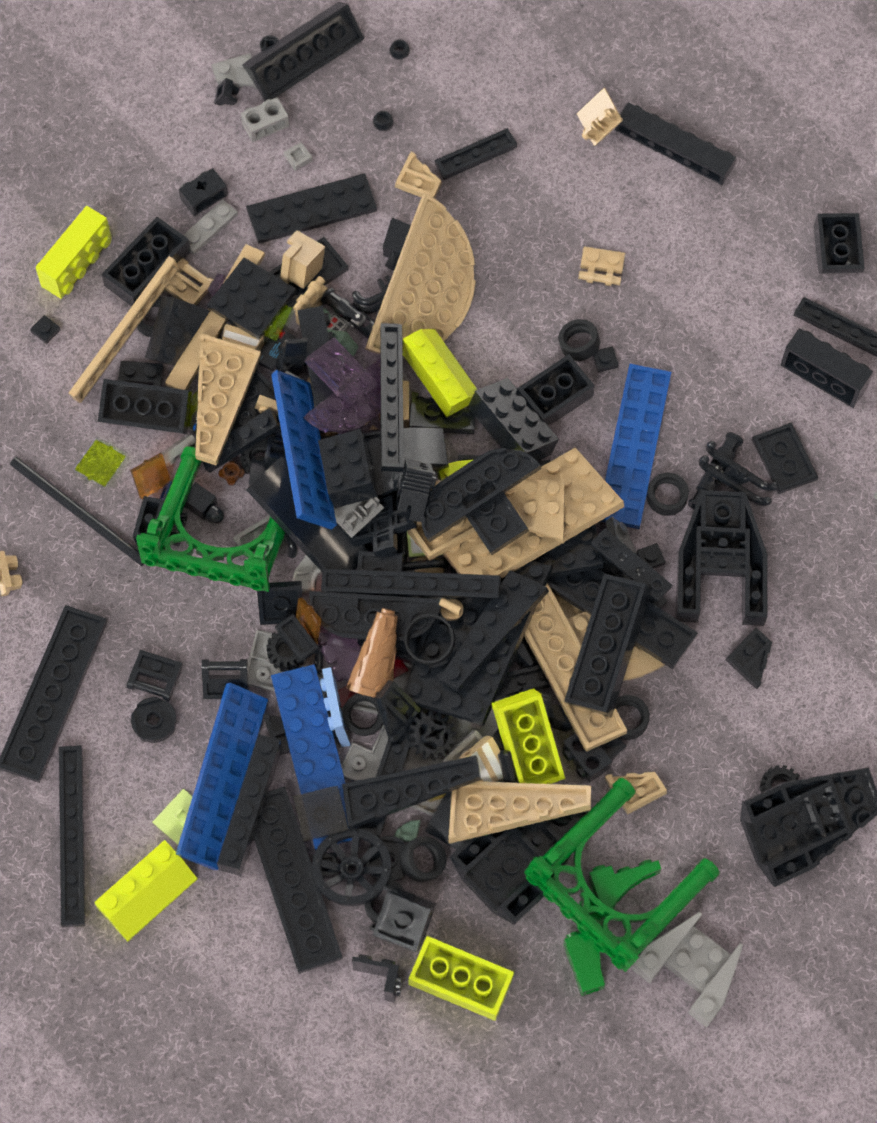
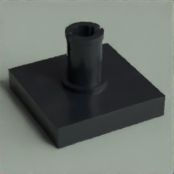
(279, 601)

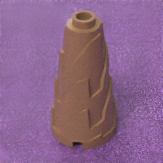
(376, 656)

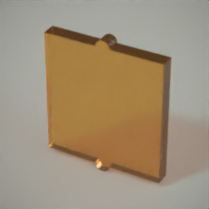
(150, 475)
(308, 619)

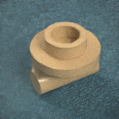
(451, 609)

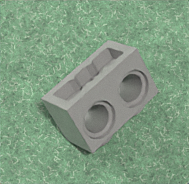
(267, 123)

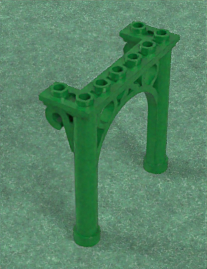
(156, 544)
(623, 949)

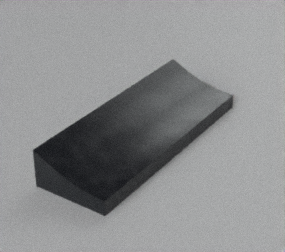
(304, 51)
(322, 545)
(607, 645)

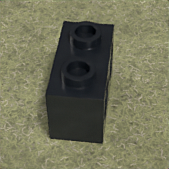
(580, 759)

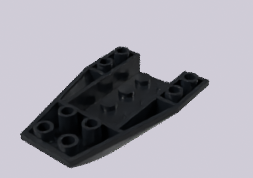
(419, 444)

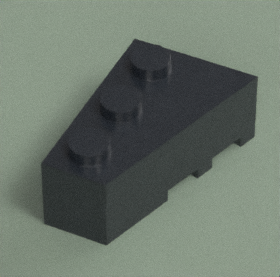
(173, 330)

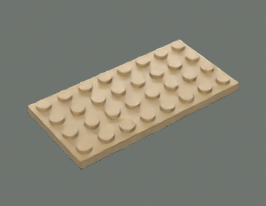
(585, 503)

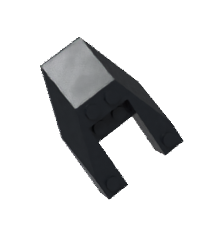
(722, 542)

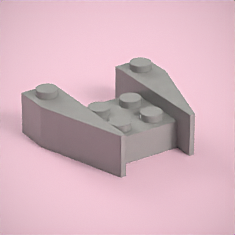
(696, 962)

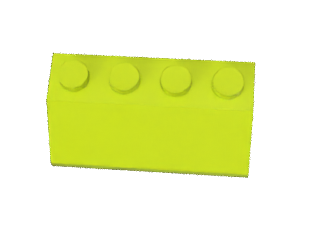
(438, 370)
(145, 890)

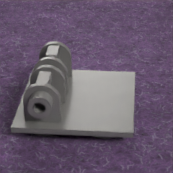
(357, 515)

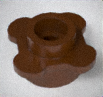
(231, 466)

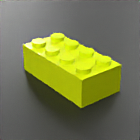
(74, 252)
(528, 737)
(461, 978)

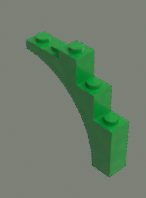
(609, 889)

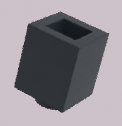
(200, 500)

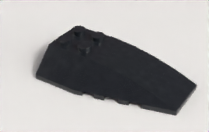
(806, 820)
(497, 862)

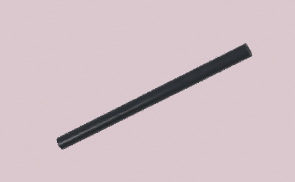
(76, 509)

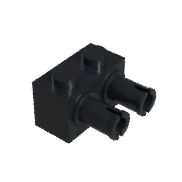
(150, 510)

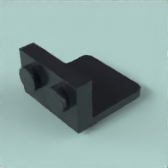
(385, 968)

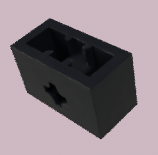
(203, 191)

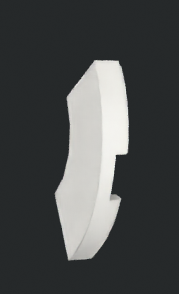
(306, 573)

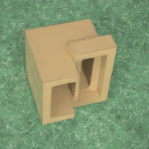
(301, 260)

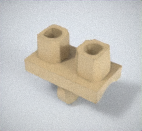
(7, 581)

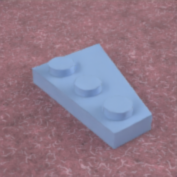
(332, 704)

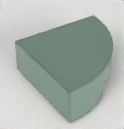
(408, 831)

